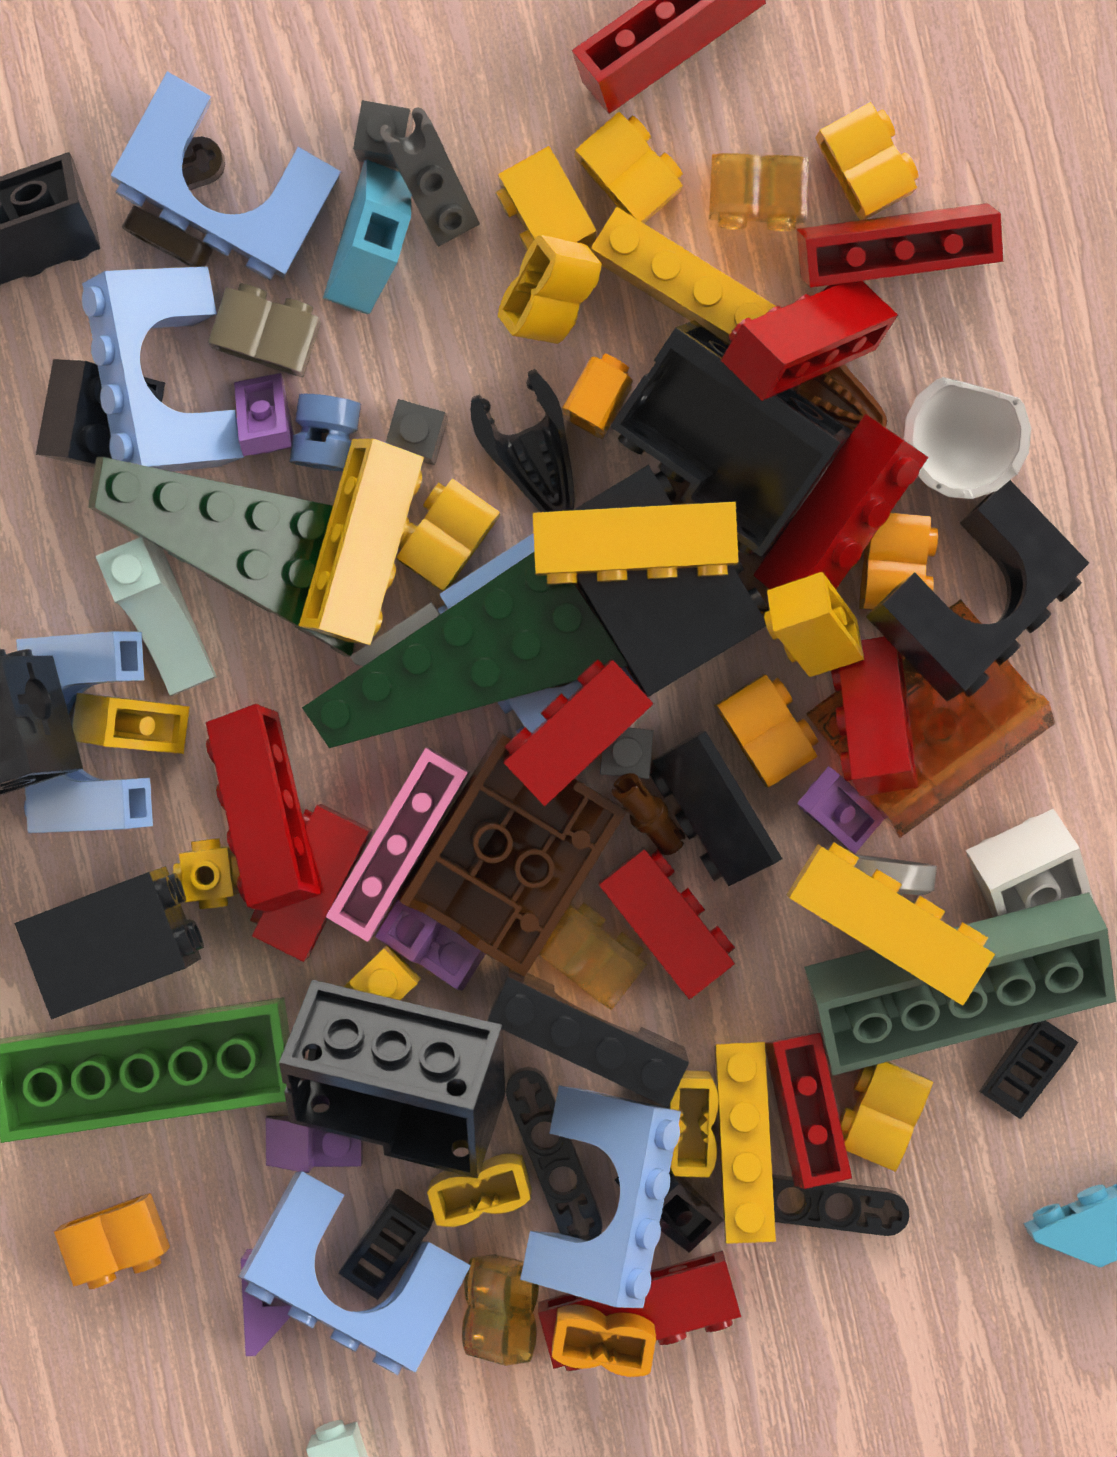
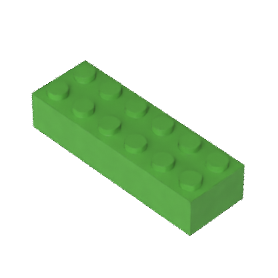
(142, 1069)

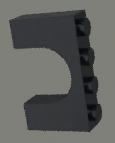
(1036, 568)
(631, 1059)

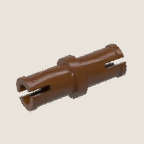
(648, 814)

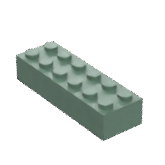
(1043, 967)

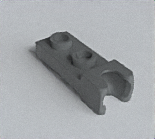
(431, 179)

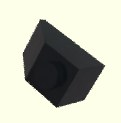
(686, 1214)

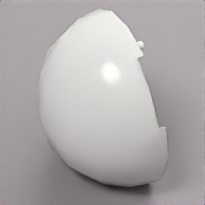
(970, 435)

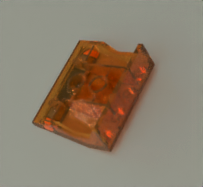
(951, 739)

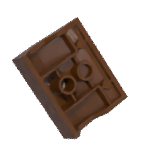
(509, 863)

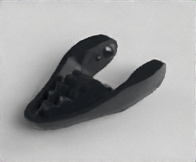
(534, 457)

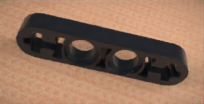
(549, 1158)
(814, 1213)

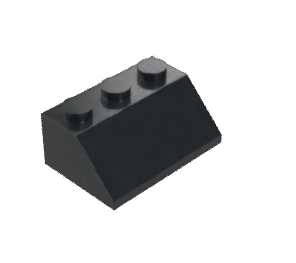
(44, 218)
(714, 810)

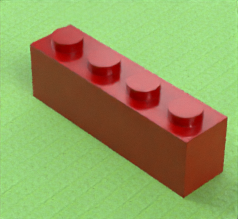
(651, 43)
(900, 245)
(807, 337)
(844, 507)
(261, 809)
(679, 1301)

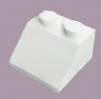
(1029, 865)

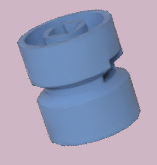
(327, 415)

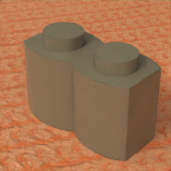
(265, 330)

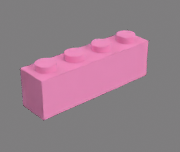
(397, 844)

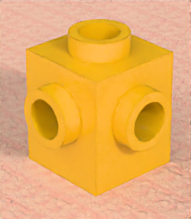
(225, 870)

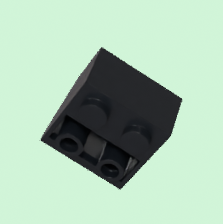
(73, 419)

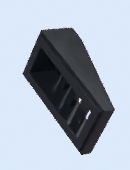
(1042, 1076)
(405, 1219)

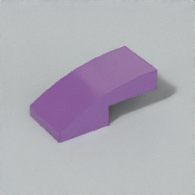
(430, 945)

